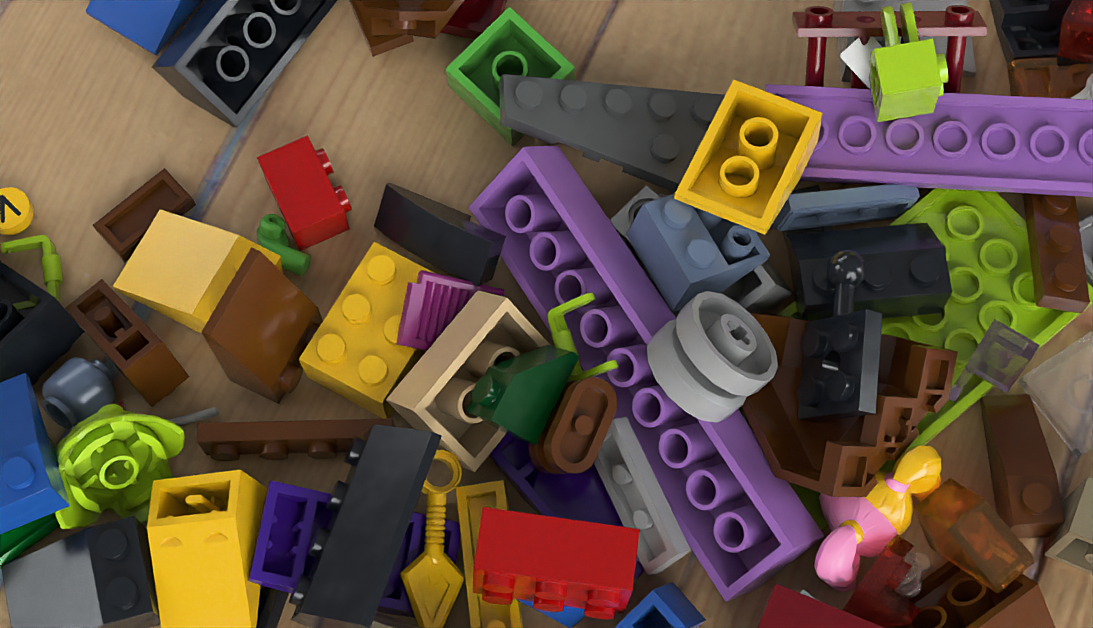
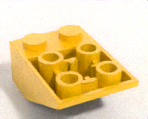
(204, 548)

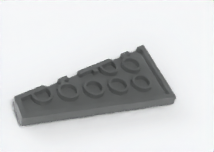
(635, 127)

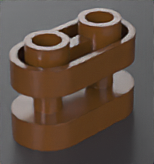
(575, 427)

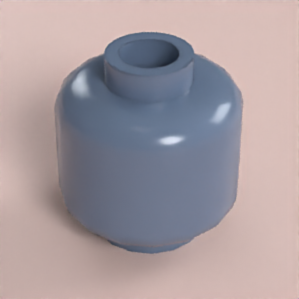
(77, 391)

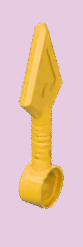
(432, 577)

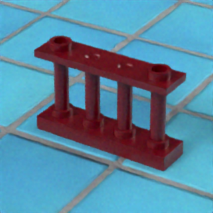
(822, 22)

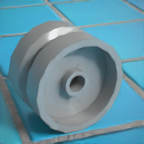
(712, 357)

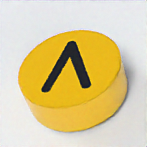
(15, 211)

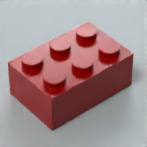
(554, 562)

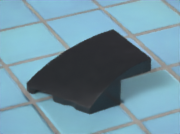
(1031, 29)

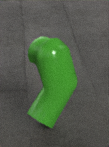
(273, 236)

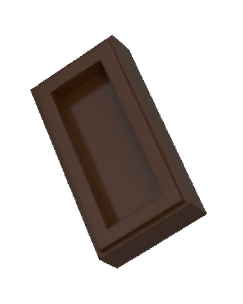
(131, 218)

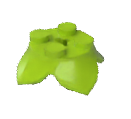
(113, 463)

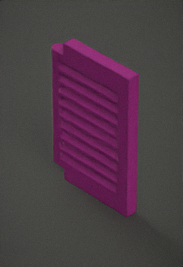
(432, 306)

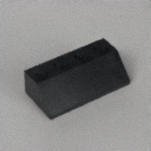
(237, 51)
(365, 528)

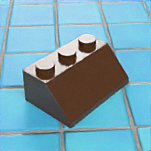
(960, 601)

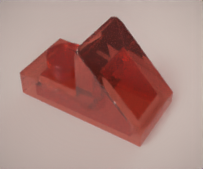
(876, 594)

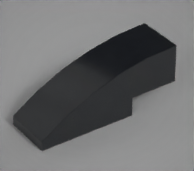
(439, 234)

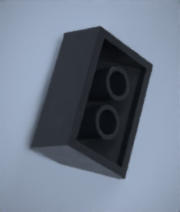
(903, 274)

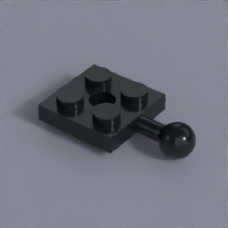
(842, 340)

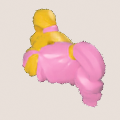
(869, 523)

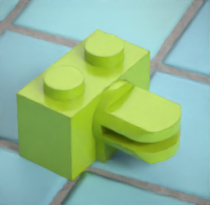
(907, 75)

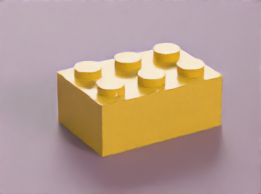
(358, 338)

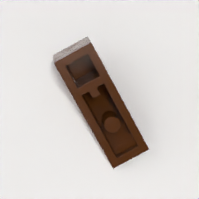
(128, 342)
(1021, 467)

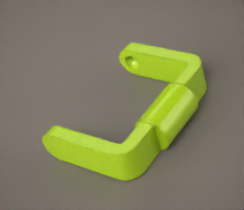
(50, 263)
(563, 339)

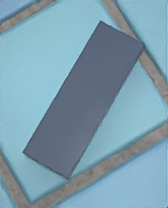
(845, 206)

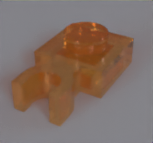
(1042, 78)

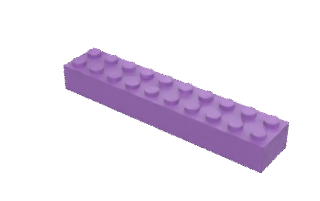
(712, 474)

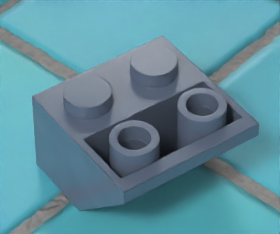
(692, 249)

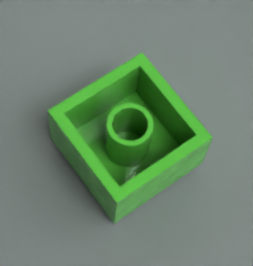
(503, 48)

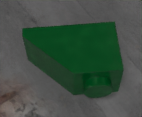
(523, 391)

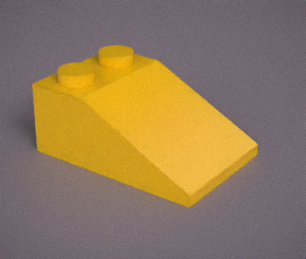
(750, 157)
(185, 268)

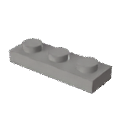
(639, 498)

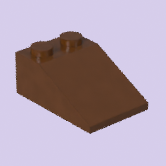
(262, 328)

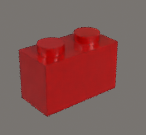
(304, 192)

